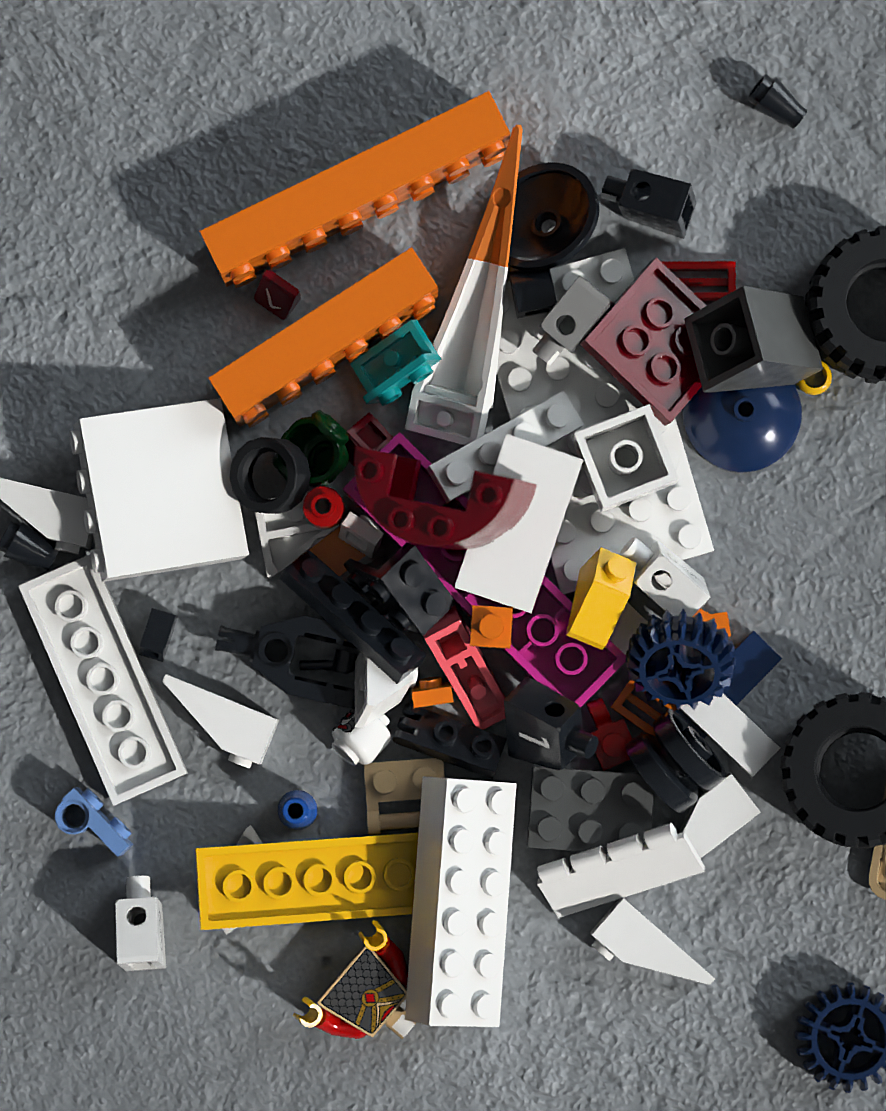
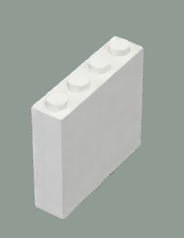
(158, 489)

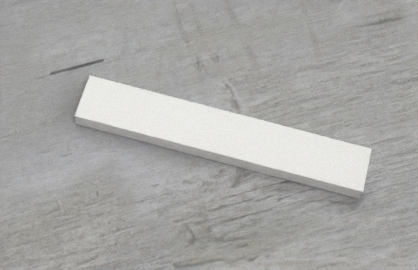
(720, 720)

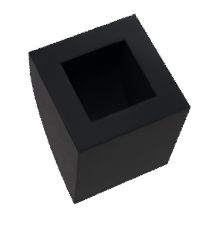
(532, 292)

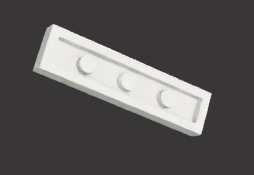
(539, 425)

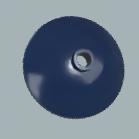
(739, 441)

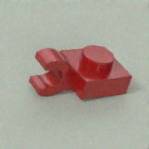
(611, 736)

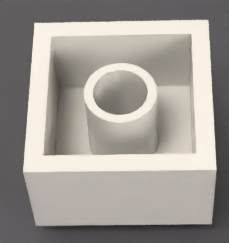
(625, 458)

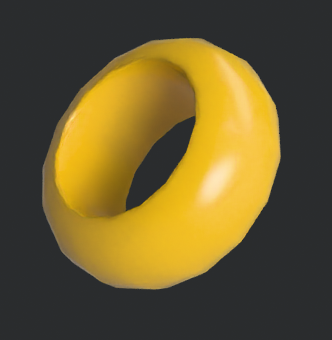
(818, 390)

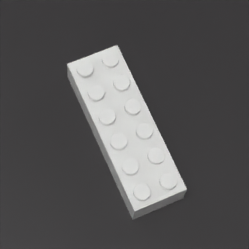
(460, 902)

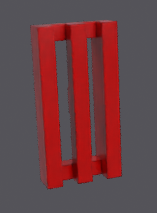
(729, 282)

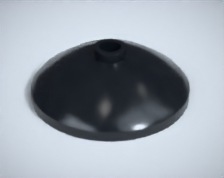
(548, 198)

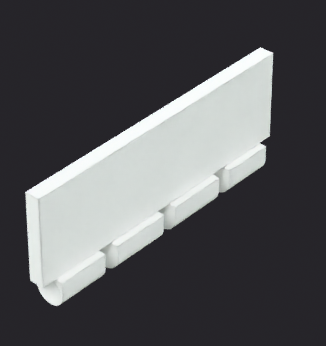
(624, 872)

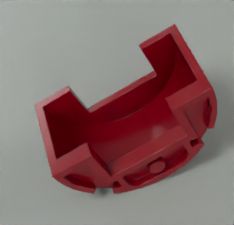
(388, 491)

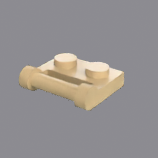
(396, 782)

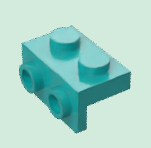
(395, 362)

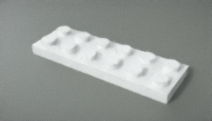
(103, 680)

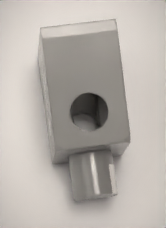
(585, 306)

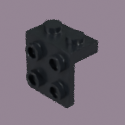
(403, 590)

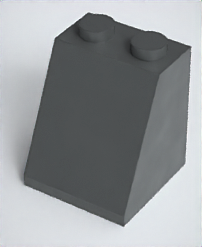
(753, 341)

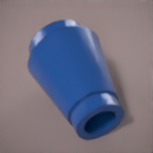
(309, 809)

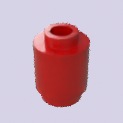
(329, 519)

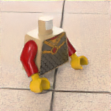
(364, 993)

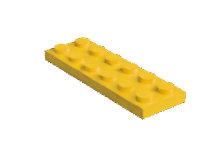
(306, 880)

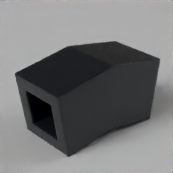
(157, 635)

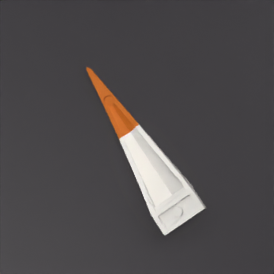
(461, 389)

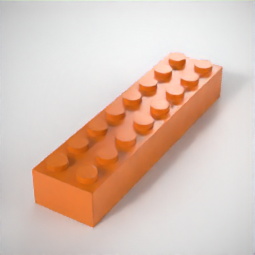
(357, 190)

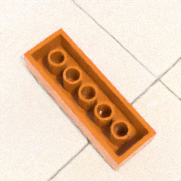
(325, 338)

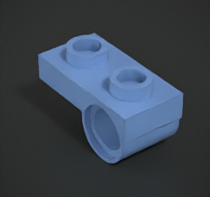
(111, 832)

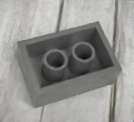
(586, 808)

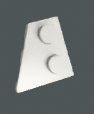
(289, 535)

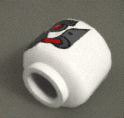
(360, 744)

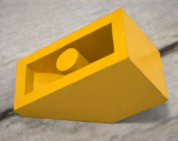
(600, 597)

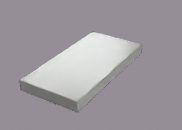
(516, 561)

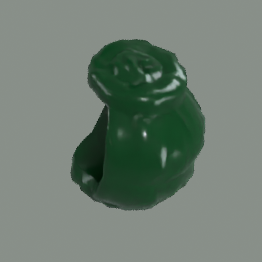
(323, 445)

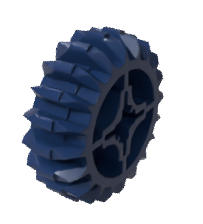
(680, 659)
(843, 1055)

